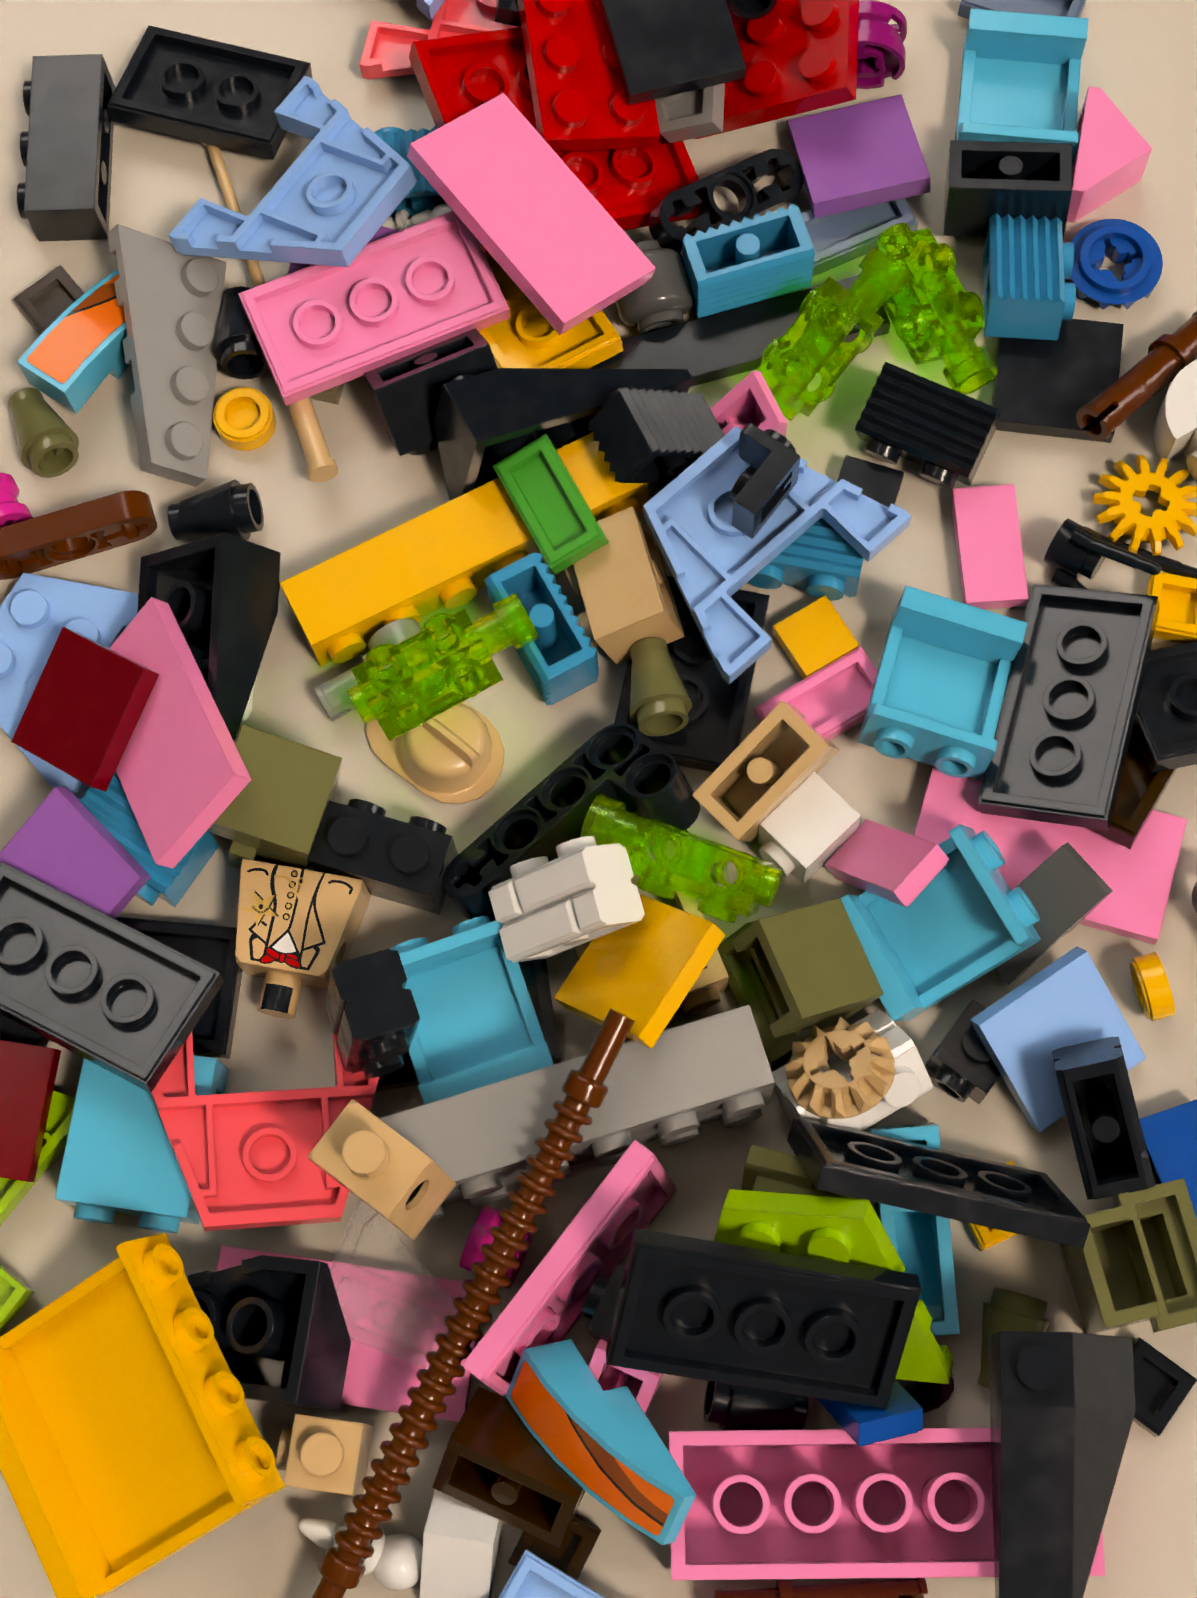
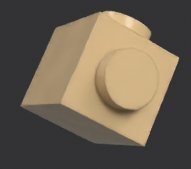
(325, 1454)

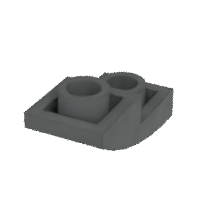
(1063, 894)

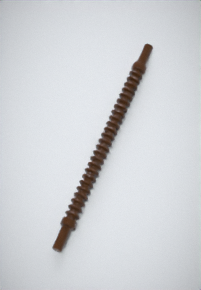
(584, 1089)

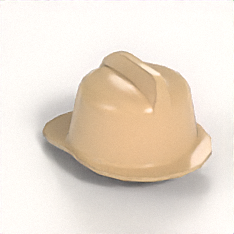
(447, 757)

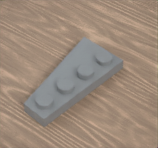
(172, 335)

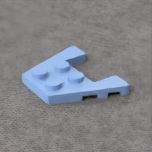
(323, 202)
(716, 559)
(28, 631)

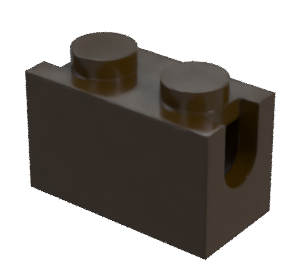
(506, 1472)

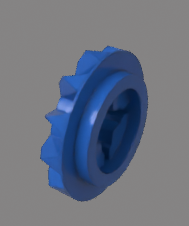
(1125, 244)

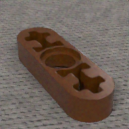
(75, 533)

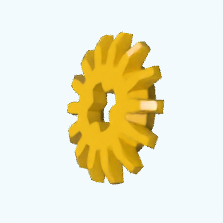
(1126, 512)

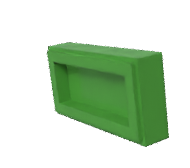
(550, 504)

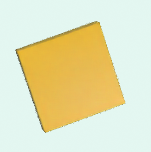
(642, 969)

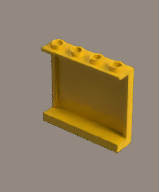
(125, 1424)

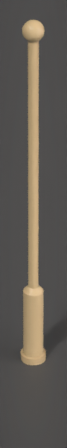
(320, 464)

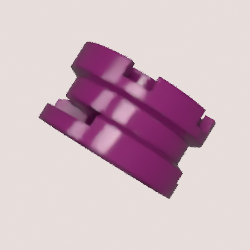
(879, 44)

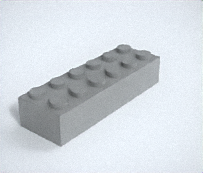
(660, 1093)

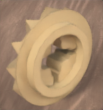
(824, 1090)

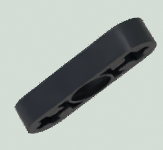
(738, 179)

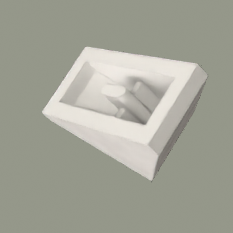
(458, 1550)

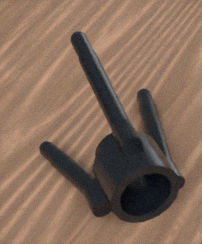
(1082, 551)

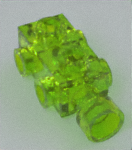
(934, 310)
(818, 334)
(437, 673)
(695, 867)

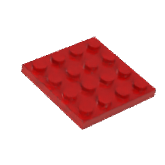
(476, 67)

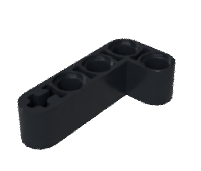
(611, 763)

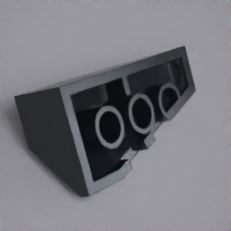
(507, 408)
(225, 606)
(279, 1329)
(1056, 1452)

